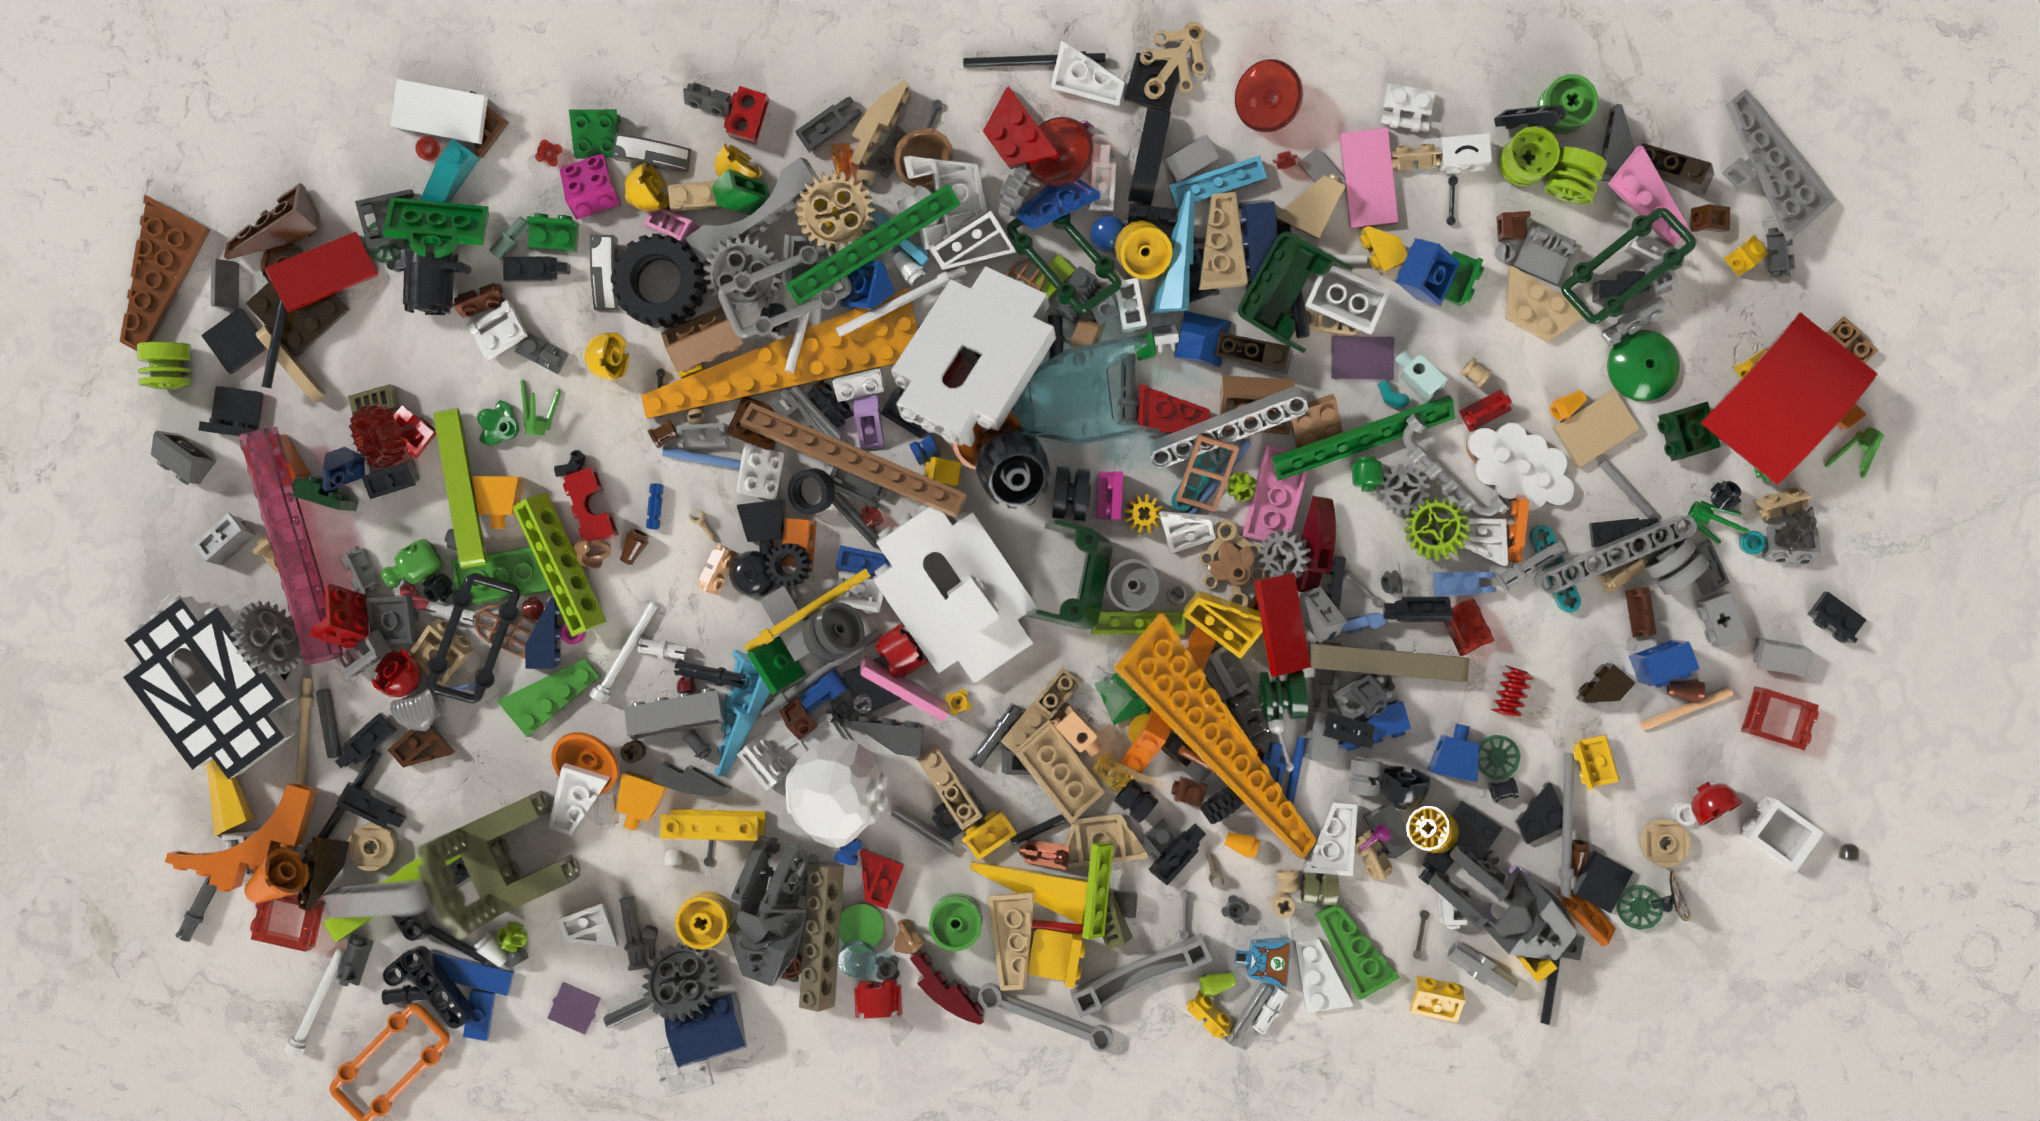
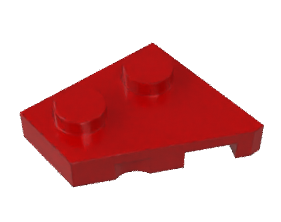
(879, 877)

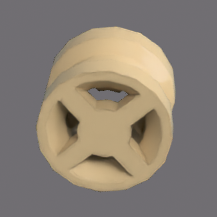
(1287, 880)

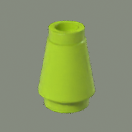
(1216, 983)

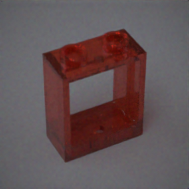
(1757, 710)
(309, 928)

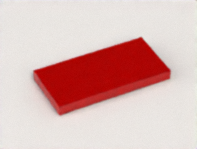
(321, 271)
(1282, 624)

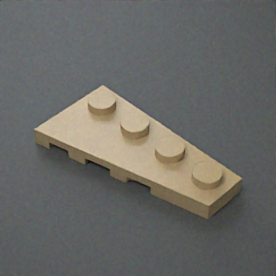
(1223, 250)
(1011, 929)

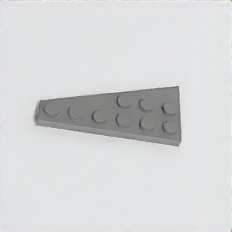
(1787, 180)

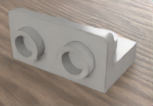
(1802, 555)

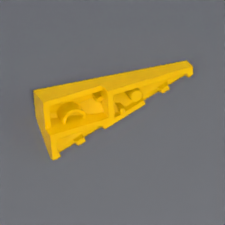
(227, 801)
(1056, 892)

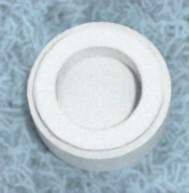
(1683, 814)

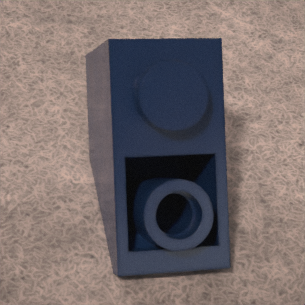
(342, 467)

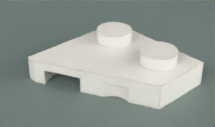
(1186, 530)
(1488, 539)
(589, 927)

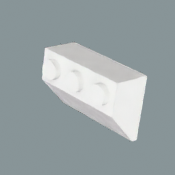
(1348, 299)

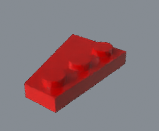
(1167, 412)

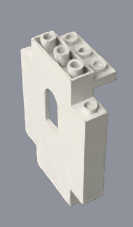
(992, 319)
(930, 617)

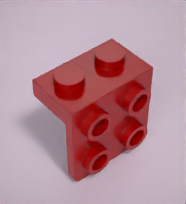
(345, 618)

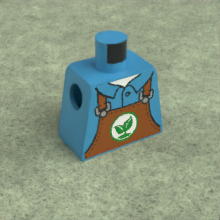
(1267, 960)

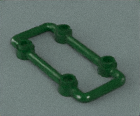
(1641, 226)
(1065, 291)

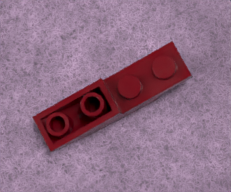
(1320, 537)
(950, 996)

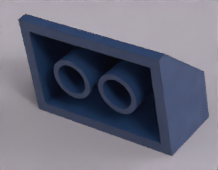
(707, 1034)

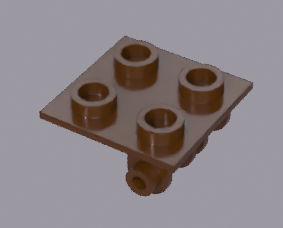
(736, 431)

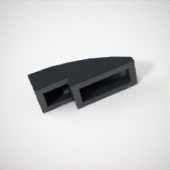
(1605, 288)

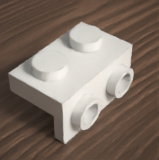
(858, 384)
(862, 596)

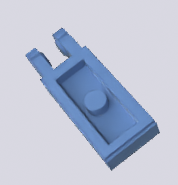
(1461, 583)
(1355, 624)

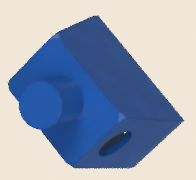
(1456, 755)

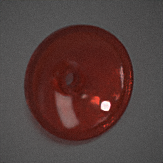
(1257, 90)
(1069, 139)

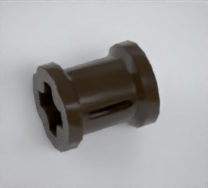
(628, 756)

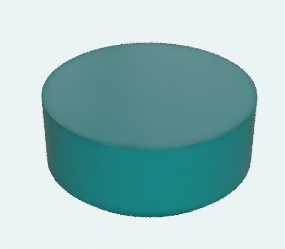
(1752, 542)

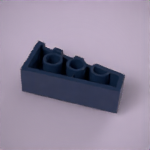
(1259, 233)

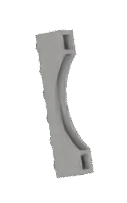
(784, 197)
(1117, 983)

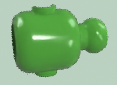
(413, 563)

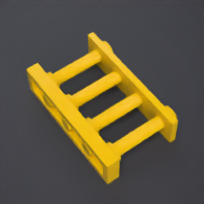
(713, 824)

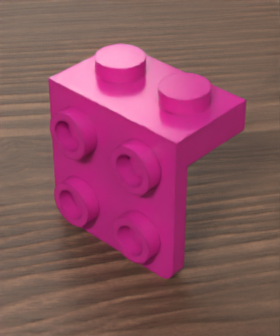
(588, 187)

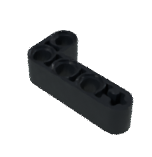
(1149, 156)
(407, 922)
(431, 990)

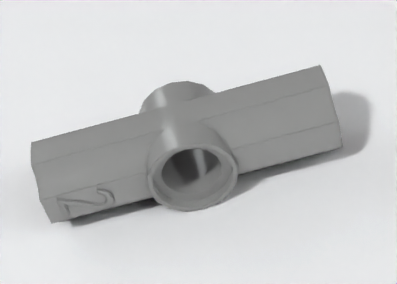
(1482, 968)

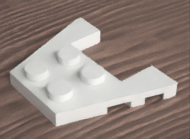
(965, 183)

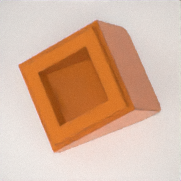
(1853, 416)

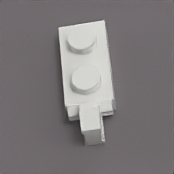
(1103, 180)

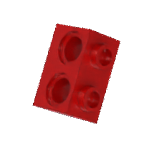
(753, 115)

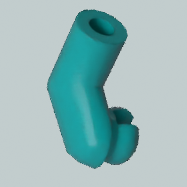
(1392, 398)

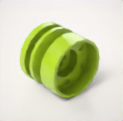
(1538, 149)
(1576, 176)
(164, 364)

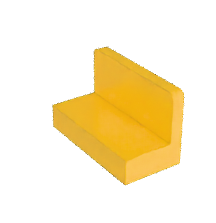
(1537, 967)

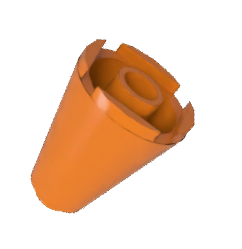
(277, 876)

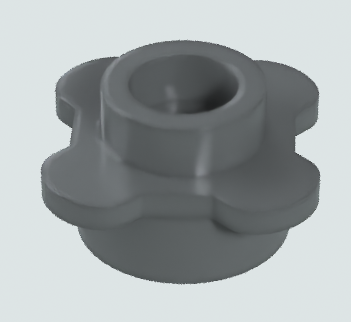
(1391, 582)
(1236, 916)
(883, 972)

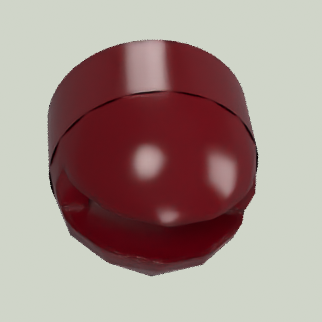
(686, 685)

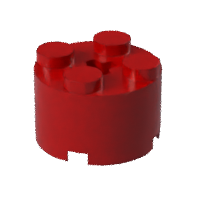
(900, 651)
(878, 999)

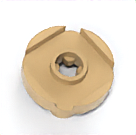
(1674, 852)
(362, 856)

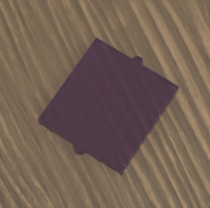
(574, 1008)

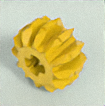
(1135, 514)

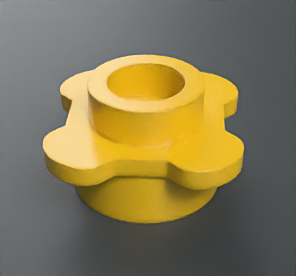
(960, 695)

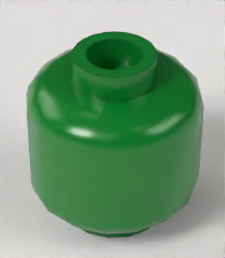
(1367, 473)

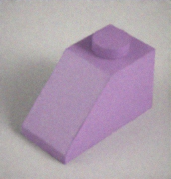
(869, 421)

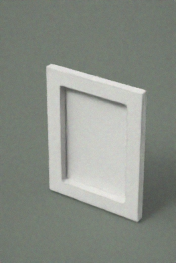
(793, 749)

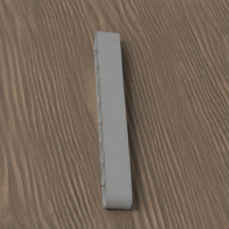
(377, 899)

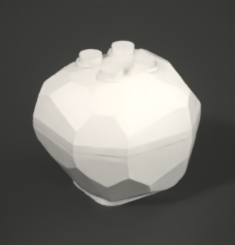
(836, 791)

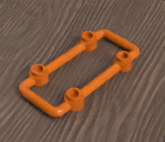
(350, 1069)

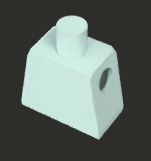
(1424, 385)

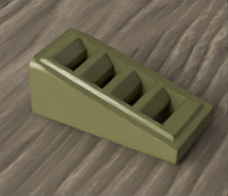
(391, 397)
(1121, 927)

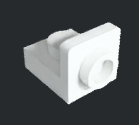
(1447, 917)

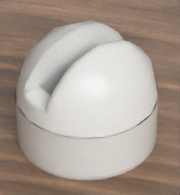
(673, 857)

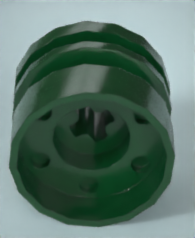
(1285, 694)

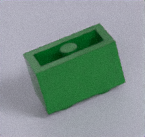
(740, 192)

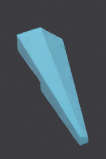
(1173, 284)
(740, 711)

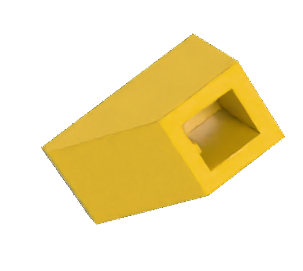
(1385, 249)
(943, 471)

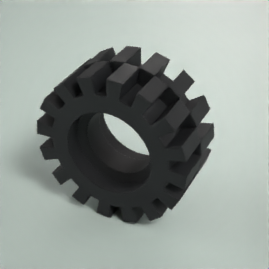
(801, 571)
(1221, 805)

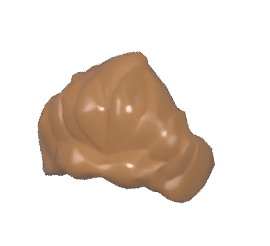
(591, 560)
(907, 939)

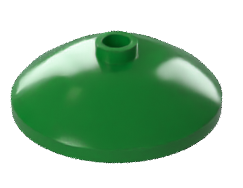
(1628, 365)

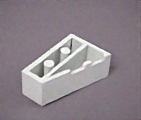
(973, 243)

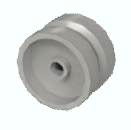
(1676, 566)
(1144, 577)

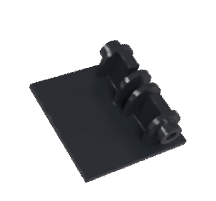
(1161, 217)
(1475, 830)

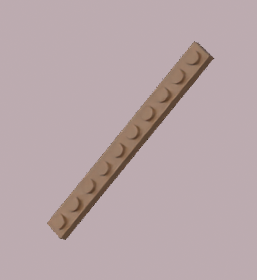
(853, 460)

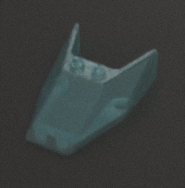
(1072, 395)

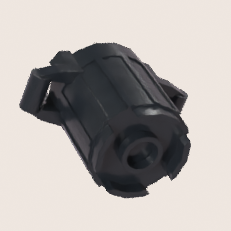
(428, 281)

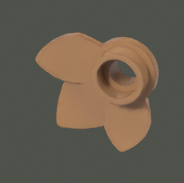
(1230, 561)

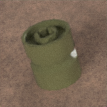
(1319, 888)

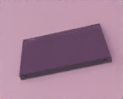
(1362, 358)

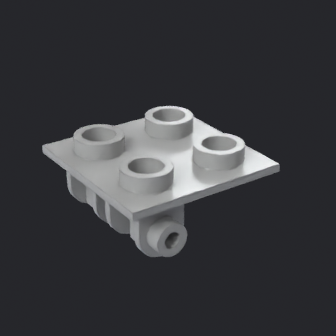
(1545, 253)

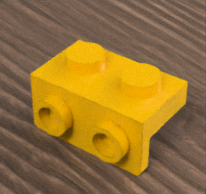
(1596, 761)
(988, 834)

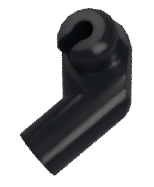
(574, 465)

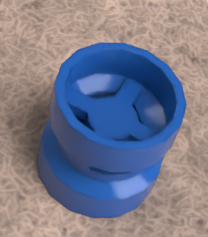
(929, 446)
(847, 852)

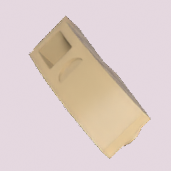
(881, 114)
(1041, 709)
(949, 787)

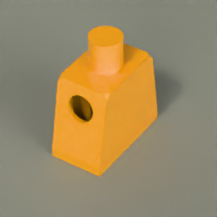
(497, 496)
(638, 798)

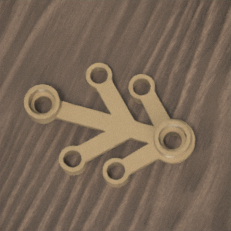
(1176, 57)
(1214, 547)

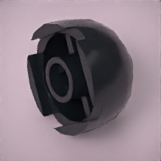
(750, 575)
(1403, 787)

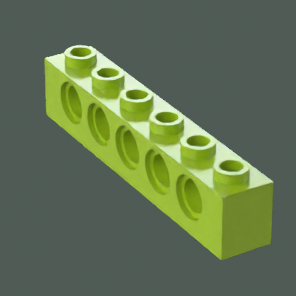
(559, 564)

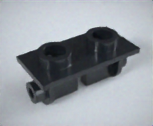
(823, 395)

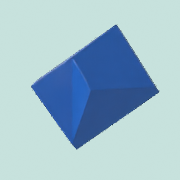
(869, 286)
(1200, 338)

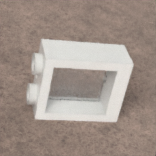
(1781, 833)

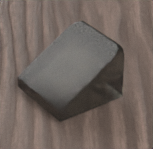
(1127, 902)

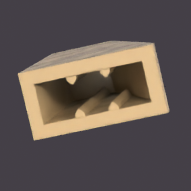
(1314, 206)

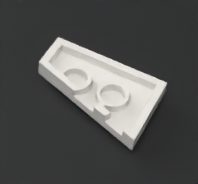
(1085, 77)
(574, 797)
(1336, 842)
(1318, 978)

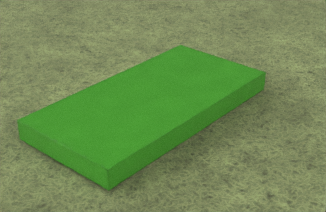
(511, 566)

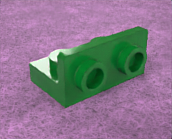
(553, 233)
(1461, 285)

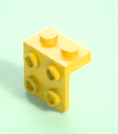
(1056, 956)

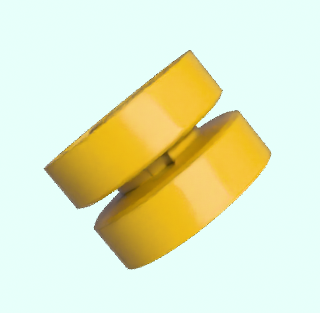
(1443, 827)

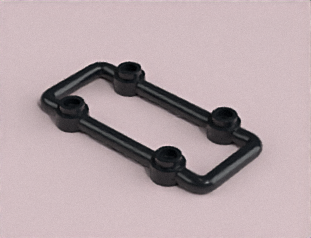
(463, 599)

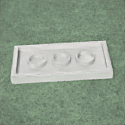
(439, 111)

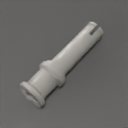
(1519, 572)

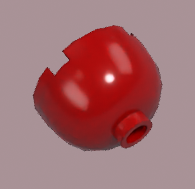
(397, 674)
(1713, 802)

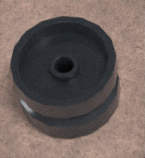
(1072, 494)

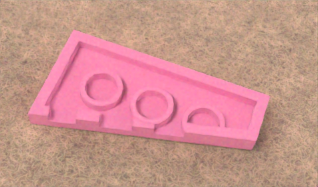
(1644, 192)

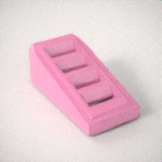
(684, 229)

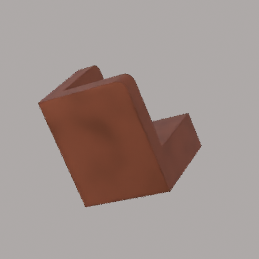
(1512, 225)

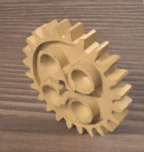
(828, 190)

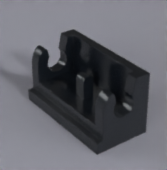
(390, 479)

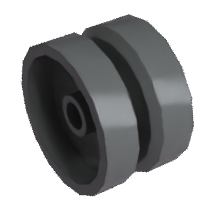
(833, 632)

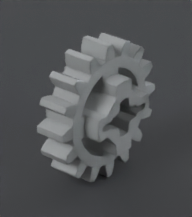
(1014, 192)
(1403, 480)
(1284, 545)

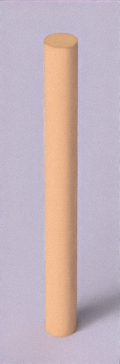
(1686, 708)

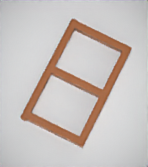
(1224, 478)

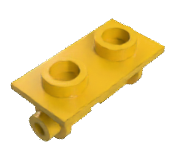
(1217, 1023)

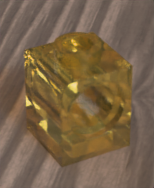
(1118, 778)

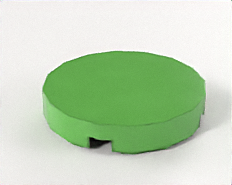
(862, 923)

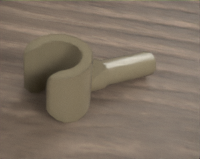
(1213, 869)

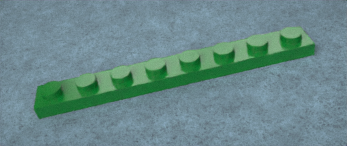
(873, 244)
(1359, 438)

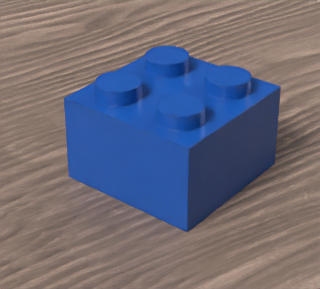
(1427, 271)
(1664, 663)

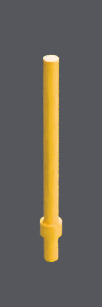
(767, 635)

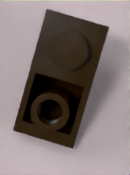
(1606, 686)

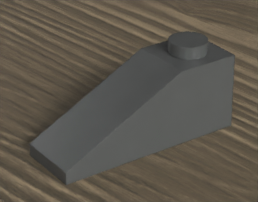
(1617, 142)

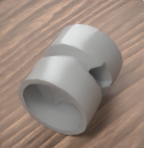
(1365, 777)

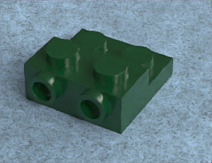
(1684, 432)
(312, 490)

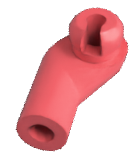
(418, 602)

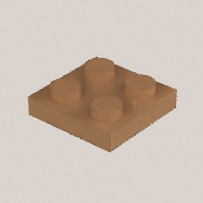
(1318, 422)

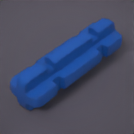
(654, 506)

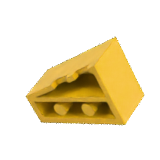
(1225, 621)

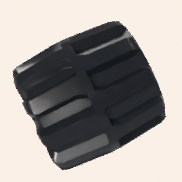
(1011, 466)

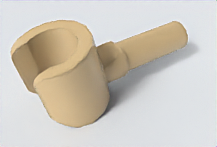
(701, 522)

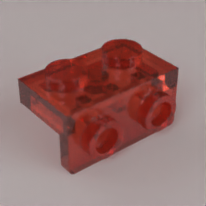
(1468, 627)

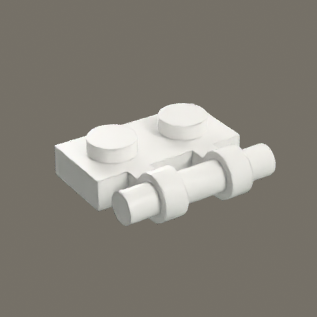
(1410, 101)

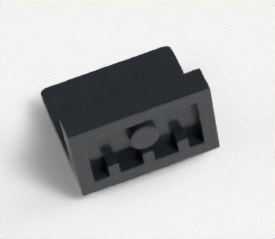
(234, 411)

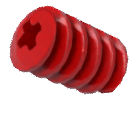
(1512, 692)

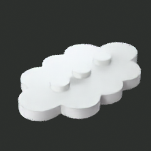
(1520, 465)

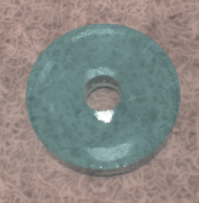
(860, 950)

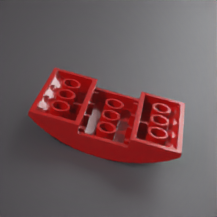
(1789, 399)

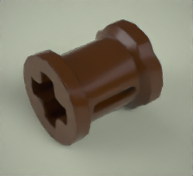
(663, 433)

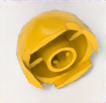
(736, 160)
(645, 189)
(607, 356)

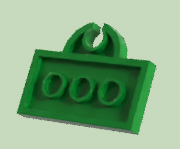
(435, 224)

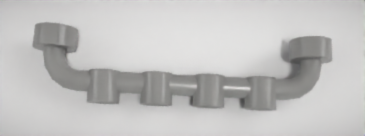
(1450, 484)

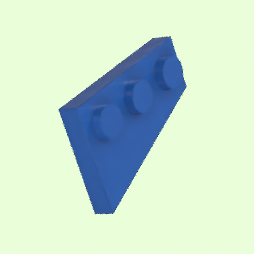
(1056, 202)

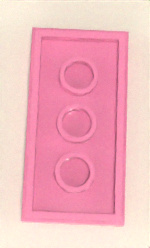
(1368, 178)
(1275, 501)
(904, 688)

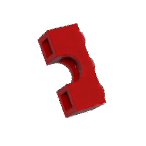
(581, 488)

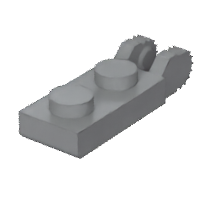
(796, 411)

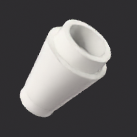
(910, 270)
(491, 950)

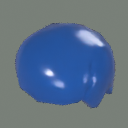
(1105, 232)

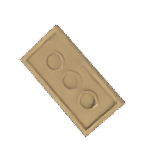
(1059, 771)

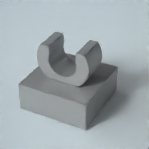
(1740, 172)
(1165, 335)

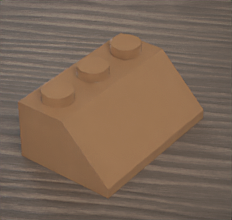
(700, 340)
(1241, 390)

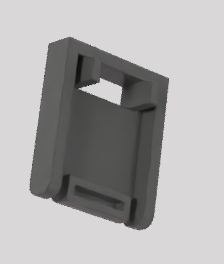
(379, 206)
(858, 487)

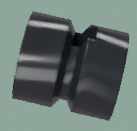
(1136, 800)

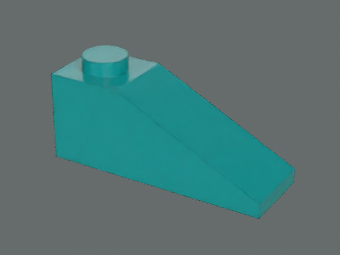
(449, 173)

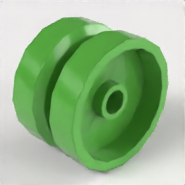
(1578, 98)
(956, 935)

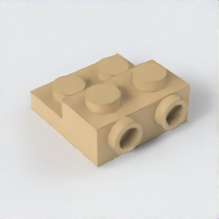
(428, 646)

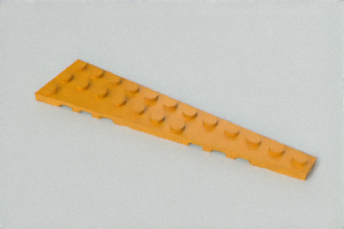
(820, 358)
(1180, 694)

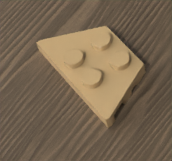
(1537, 306)
(1102, 828)

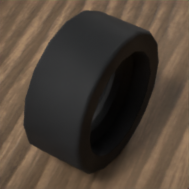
(795, 493)

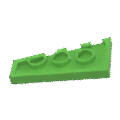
(545, 698)
(1360, 961)

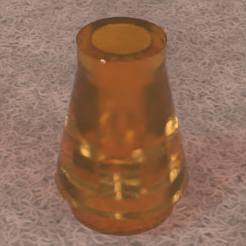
(841, 156)

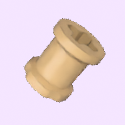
(1475, 372)
(1284, 912)

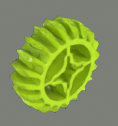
(1445, 525)

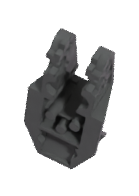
(1534, 920)
(770, 940)

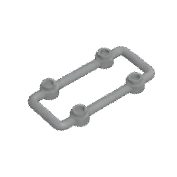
(763, 325)

